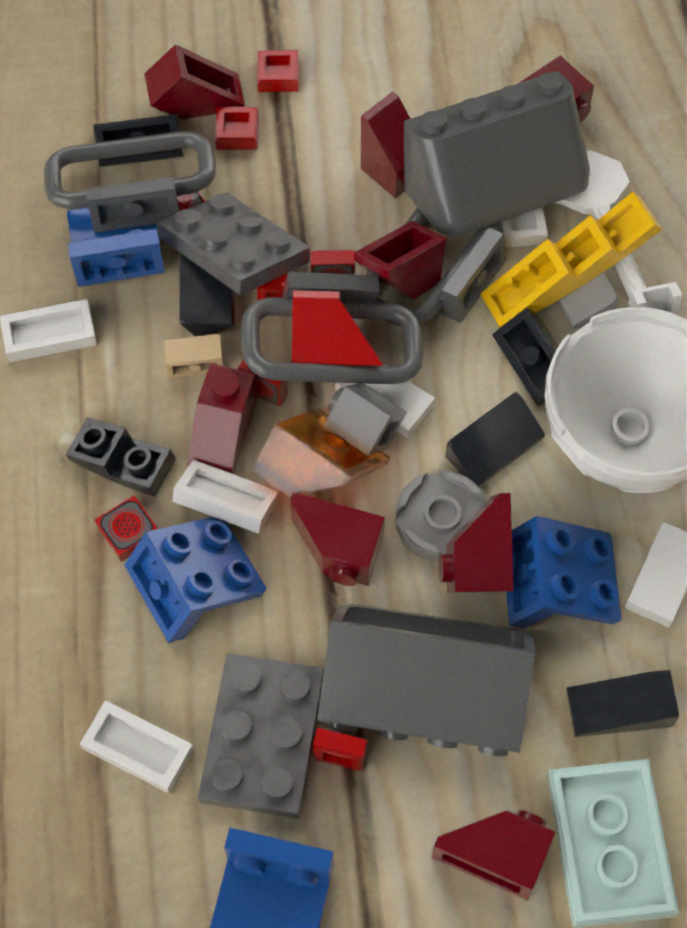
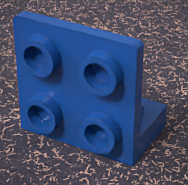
(112, 253)
(191, 572)
(562, 572)
(272, 883)

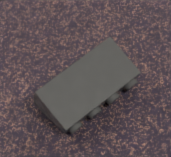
(496, 155)
(427, 678)

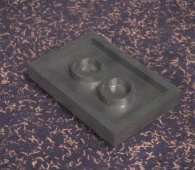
(233, 243)
(261, 736)

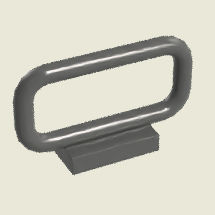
(134, 202)
(465, 277)
(359, 297)

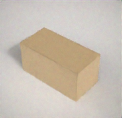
(192, 355)

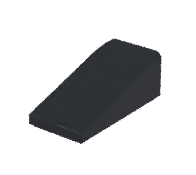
(623, 704)

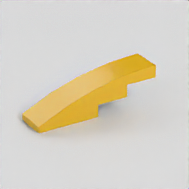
(573, 261)

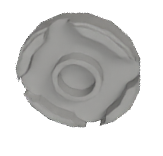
(435, 510)

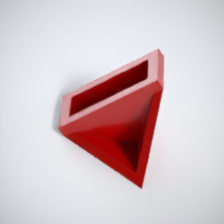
(326, 332)

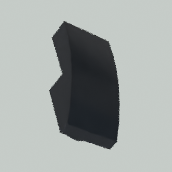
(118, 457)

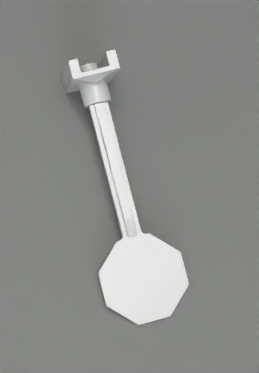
(605, 189)

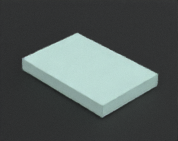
(611, 844)

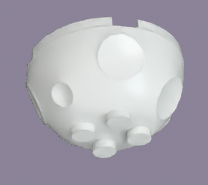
(623, 399)

